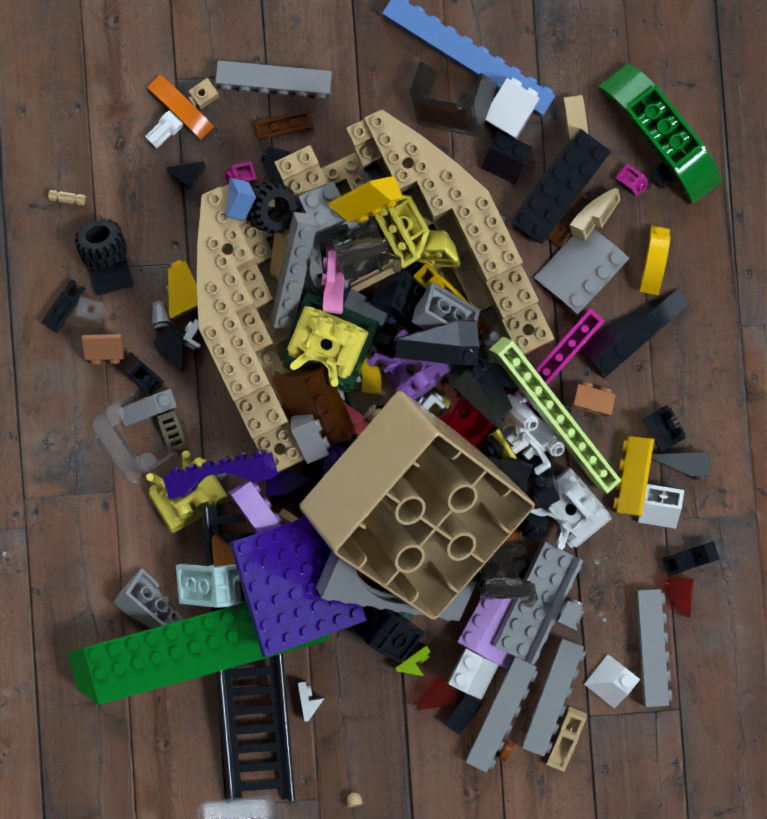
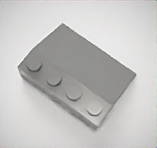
(581, 270)

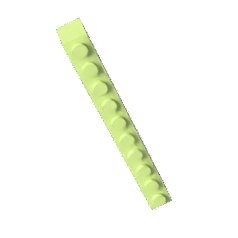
(554, 414)

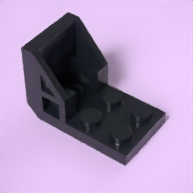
(389, 633)

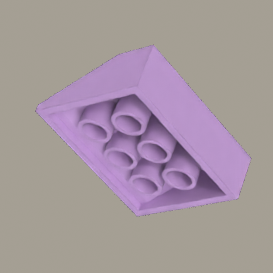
(483, 628)

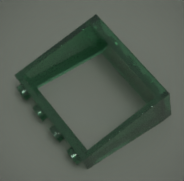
(369, 324)

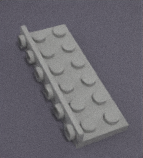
(528, 628)

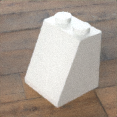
(512, 107)
(472, 673)

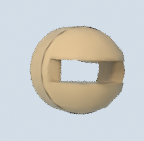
(354, 800)

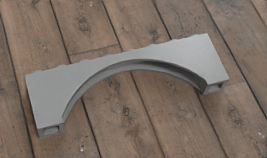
(342, 583)

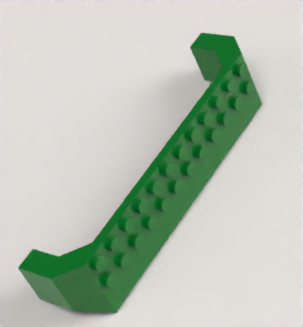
(168, 654)

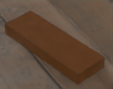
(283, 125)
(562, 230)

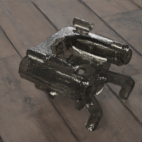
(361, 246)
(496, 587)

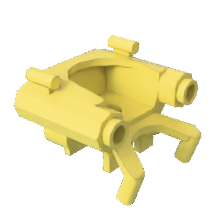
(319, 325)
(181, 511)

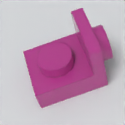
(241, 171)
(632, 179)

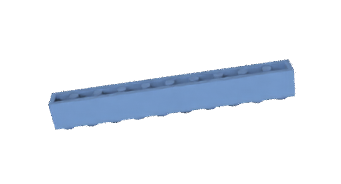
(460, 49)

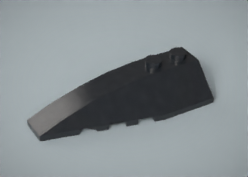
(630, 332)

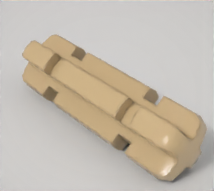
(67, 197)

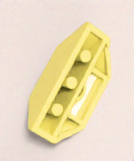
(404, 230)
(440, 250)

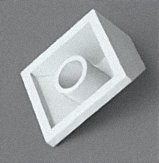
(611, 681)

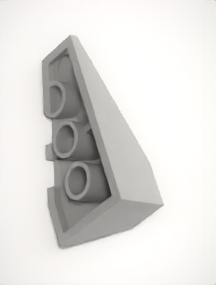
(145, 602)

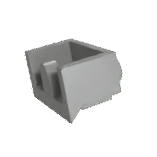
(570, 613)

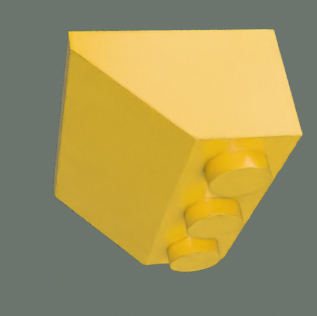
(367, 200)

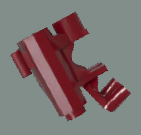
(464, 417)

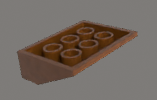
(310, 392)

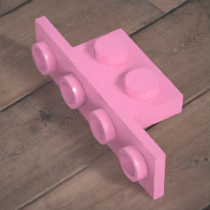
(333, 283)

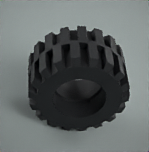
(283, 212)
(100, 243)

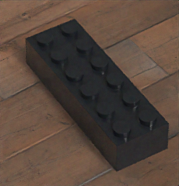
(560, 186)

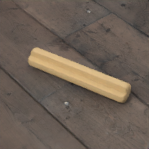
(372, 277)

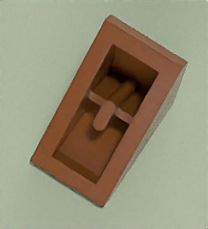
(221, 552)

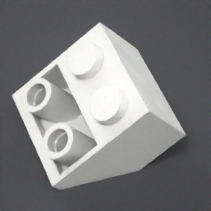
(662, 506)

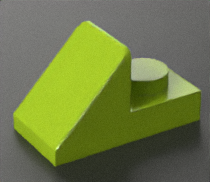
(409, 665)

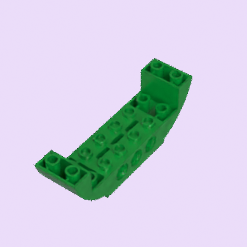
(663, 130)

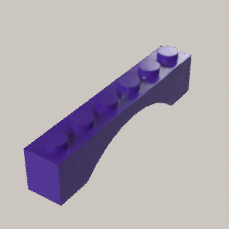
(253, 468)

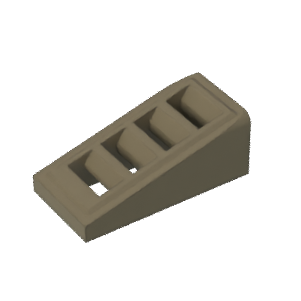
(161, 418)

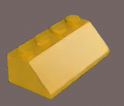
(634, 476)

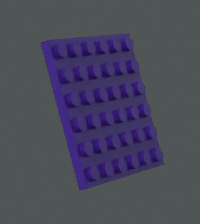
(280, 583)

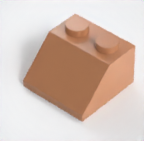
(104, 348)
(593, 400)

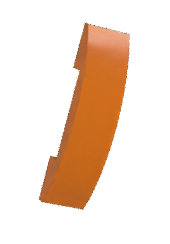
(180, 106)

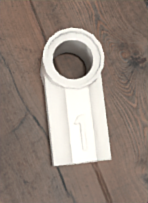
(168, 125)

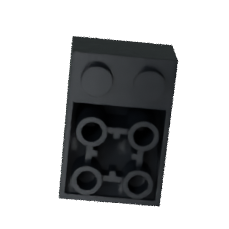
(399, 296)

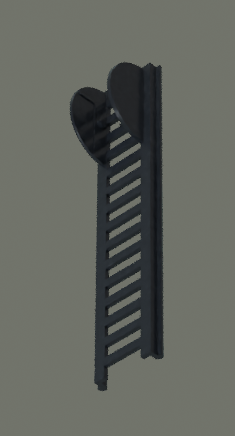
(226, 696)

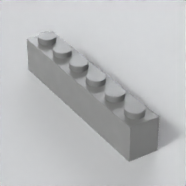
(273, 79)
(293, 270)
(652, 648)
(552, 697)
(500, 714)

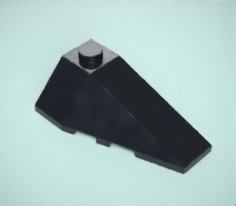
(448, 344)
(515, 469)

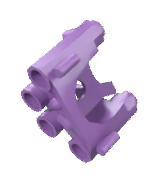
(425, 377)

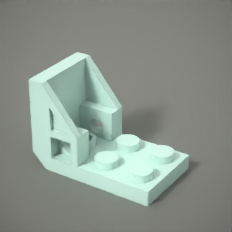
(207, 585)

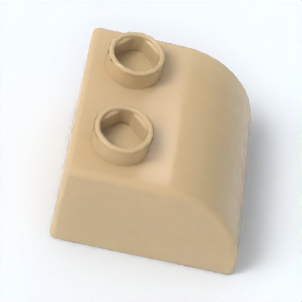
(415, 506)

